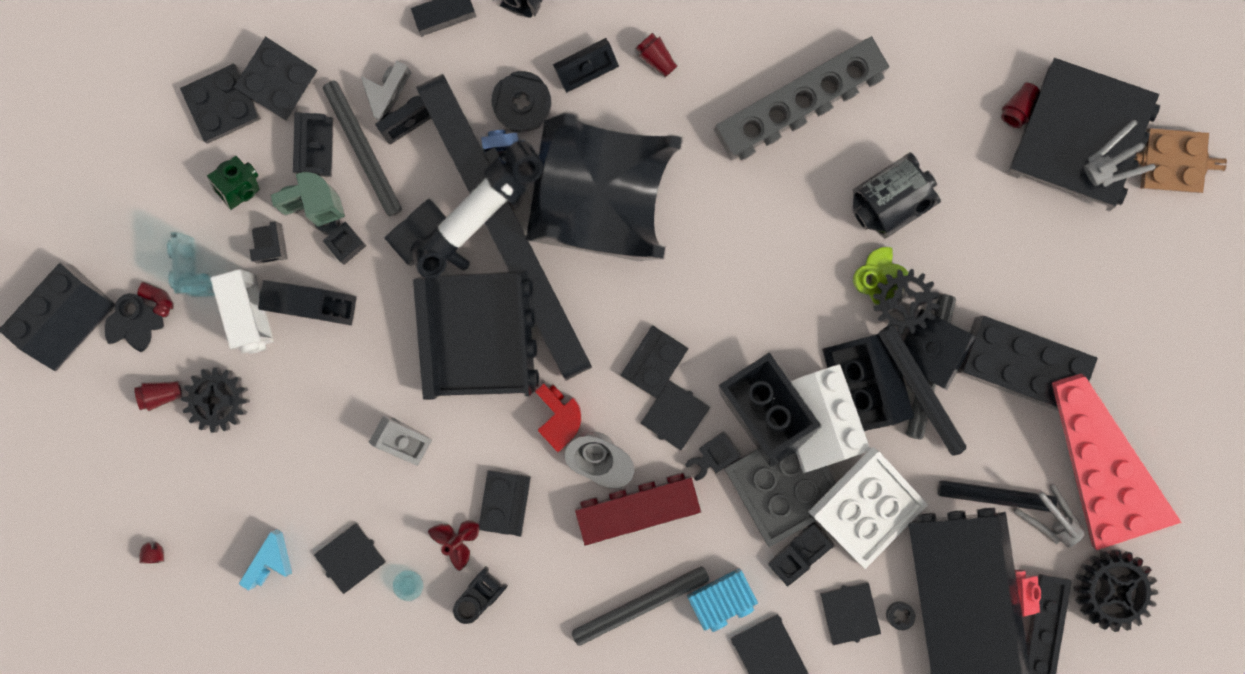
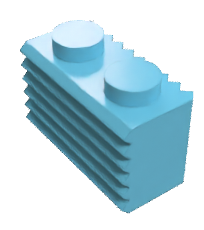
(722, 600)

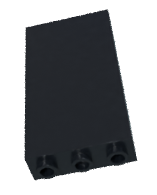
(969, 593)

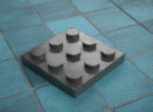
(778, 495)

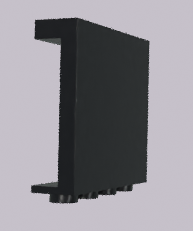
(1073, 121)
(476, 334)

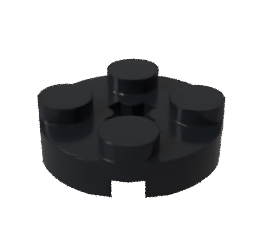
(512, 87)

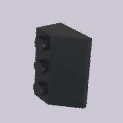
(57, 316)
(872, 381)
(769, 409)

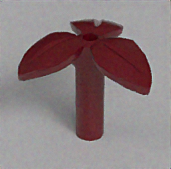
(453, 544)

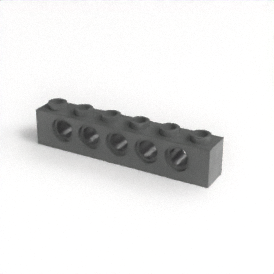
(864, 55)

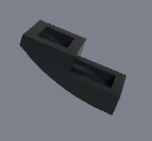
(800, 554)

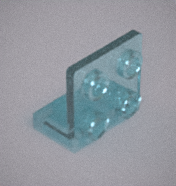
(184, 276)

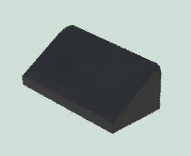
(441, 14)

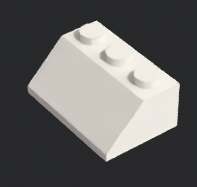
(834, 408)

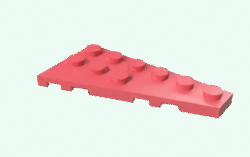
(1111, 480)

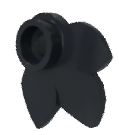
(133, 327)

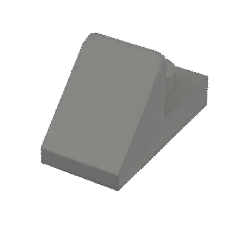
(383, 98)
(400, 440)

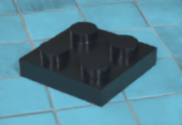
(275, 78)
(218, 106)

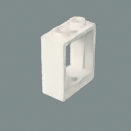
(238, 304)

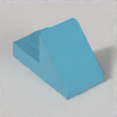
(272, 555)

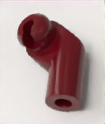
(157, 295)

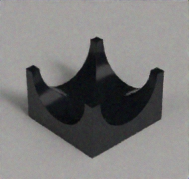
(599, 189)

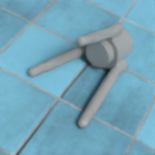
(1101, 169)
(1066, 527)

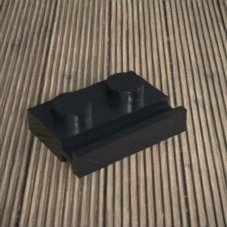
(654, 361)
(504, 503)

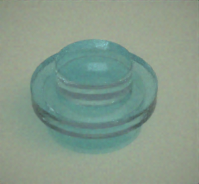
(408, 585)

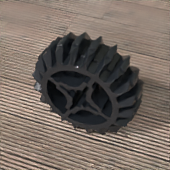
(1136, 579)

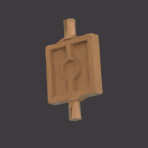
(1179, 160)

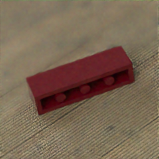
(638, 509)

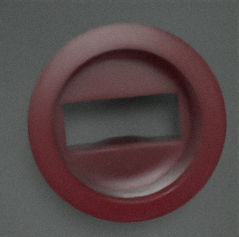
(150, 555)

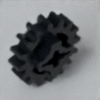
(920, 299)
(215, 411)

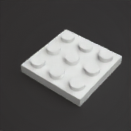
(868, 507)

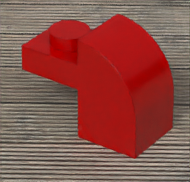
(567, 419)

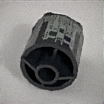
(895, 196)

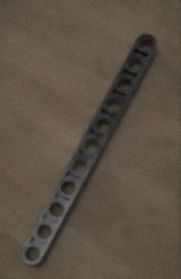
(504, 227)

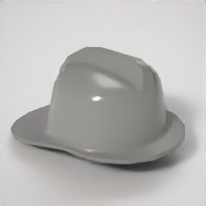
(599, 460)

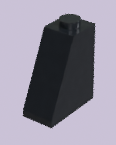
(307, 302)

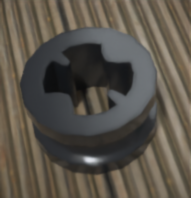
(901, 606)

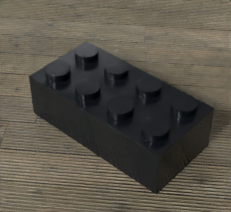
(1021, 361)

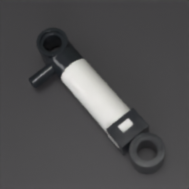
(502, 183)

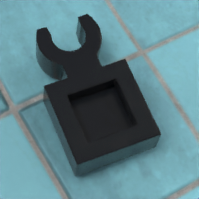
(342, 240)
(716, 454)

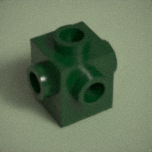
(234, 182)

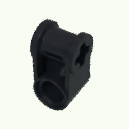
(479, 595)

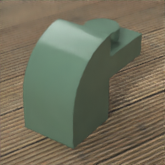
(313, 195)

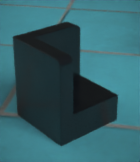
(268, 244)

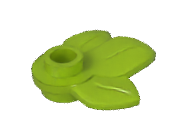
(878, 266)

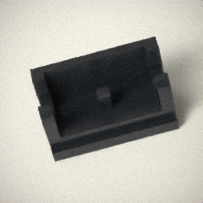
(313, 144)

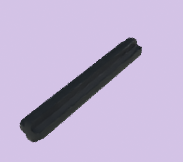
(993, 495)

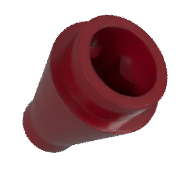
(655, 53)
(1020, 106)
(155, 394)

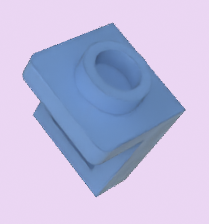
(499, 140)

